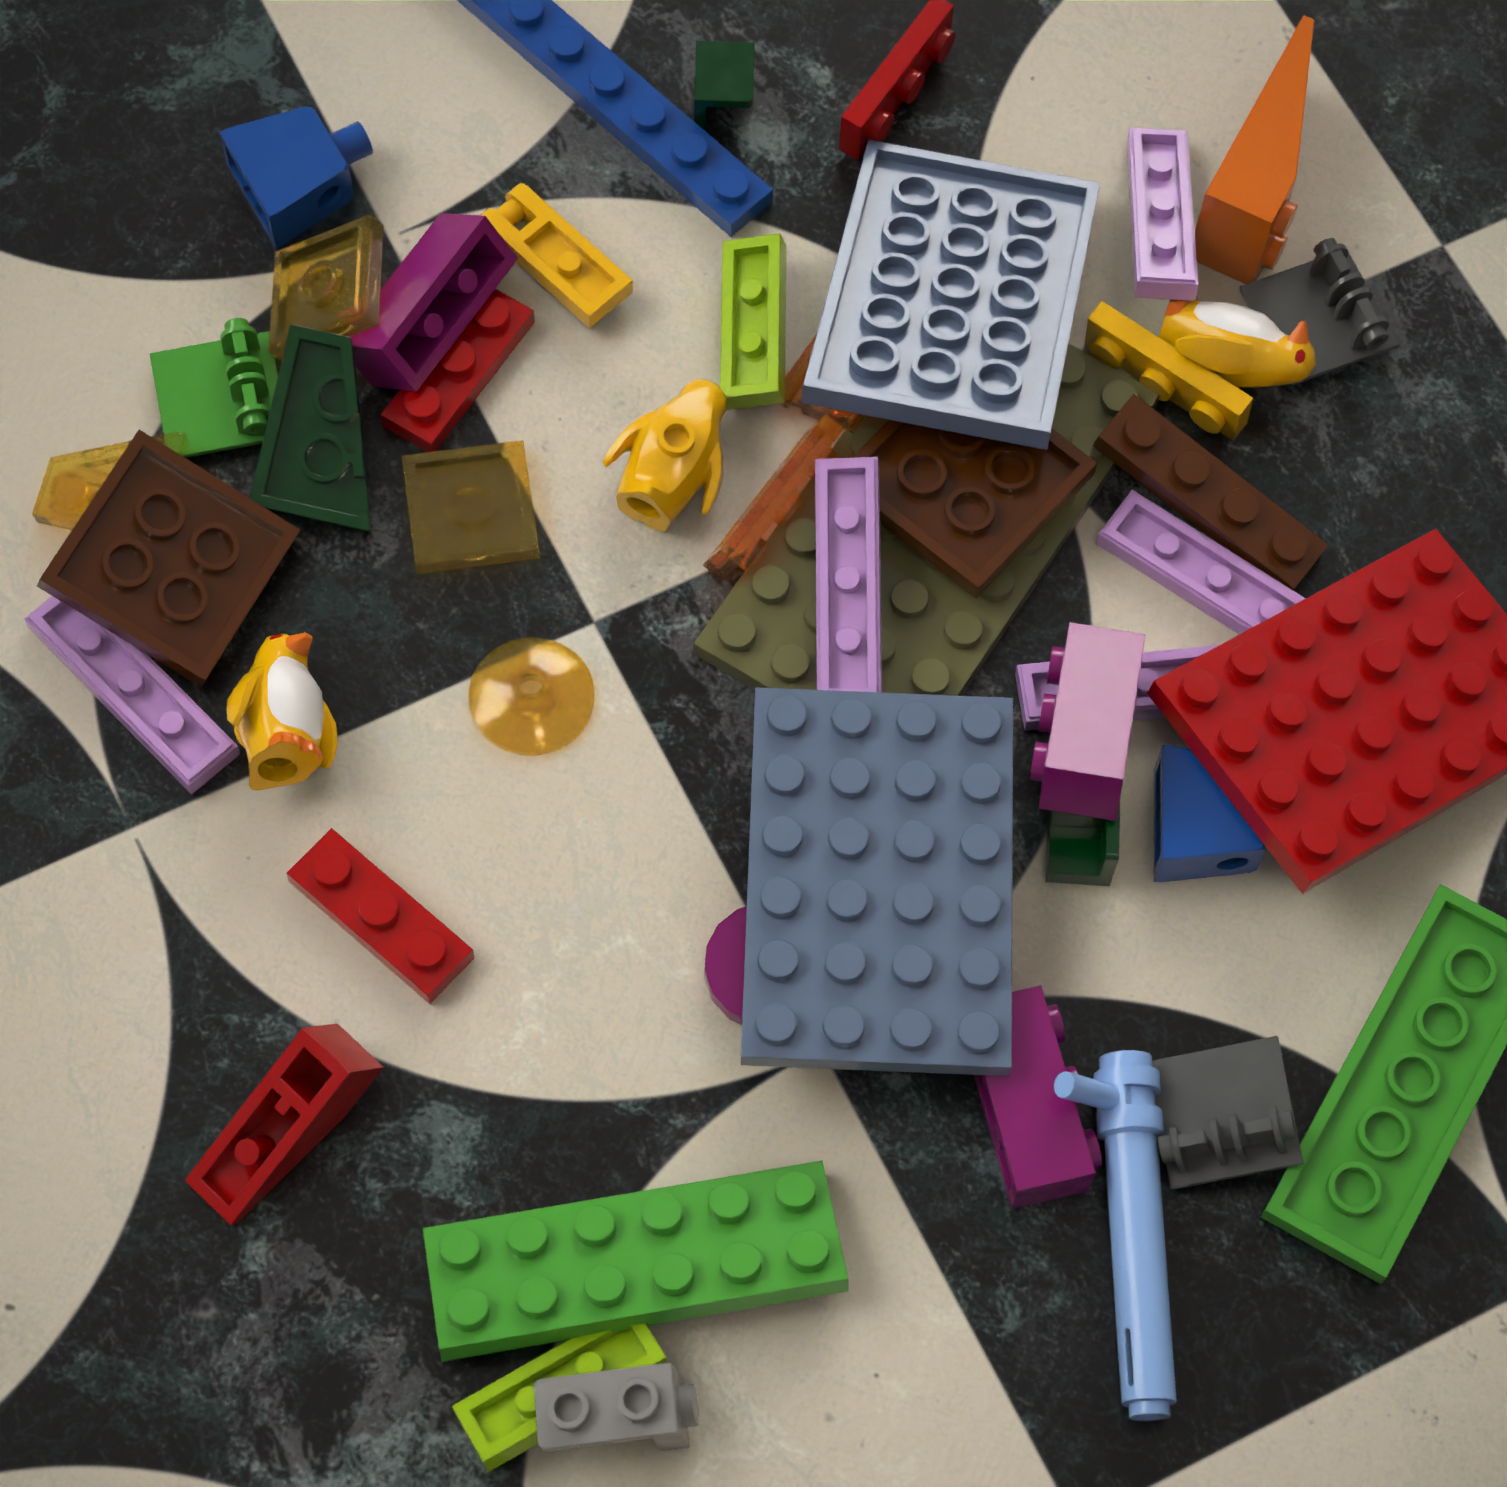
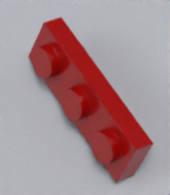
(897, 78)
(461, 375)
(380, 915)

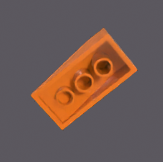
(1249, 197)

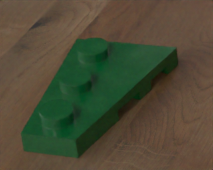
(313, 435)

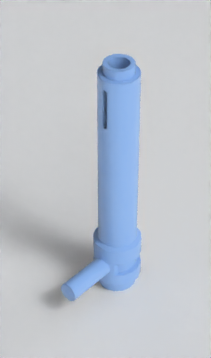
(1130, 1130)

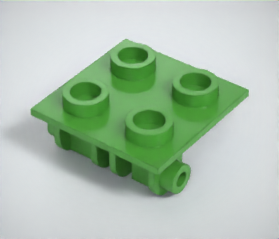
(217, 389)

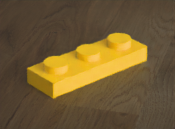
(1158, 365)

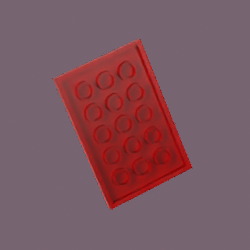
(1353, 709)

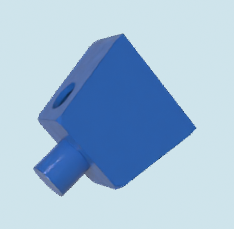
(293, 169)
(1196, 823)

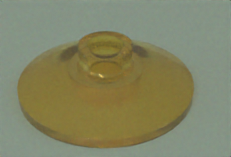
(538, 720)

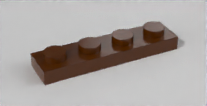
(1209, 493)

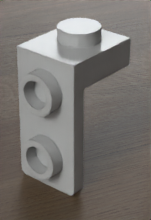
(616, 1408)

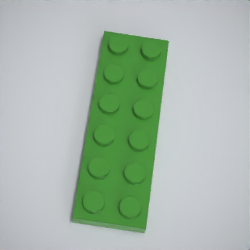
(1402, 1091)
(633, 1260)

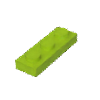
(753, 321)
(503, 1414)

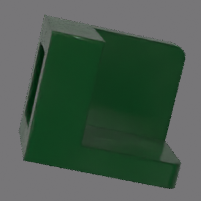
(723, 76)
(1081, 849)

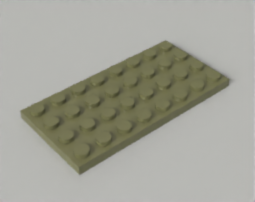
(930, 625)

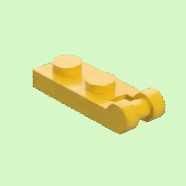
(560, 256)

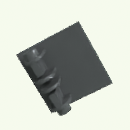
(1333, 301)
(1226, 1113)

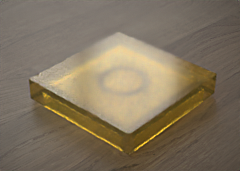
(328, 282)
(470, 507)

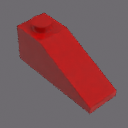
(284, 1119)

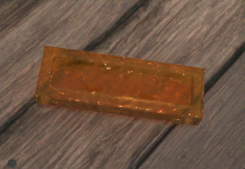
(774, 502)

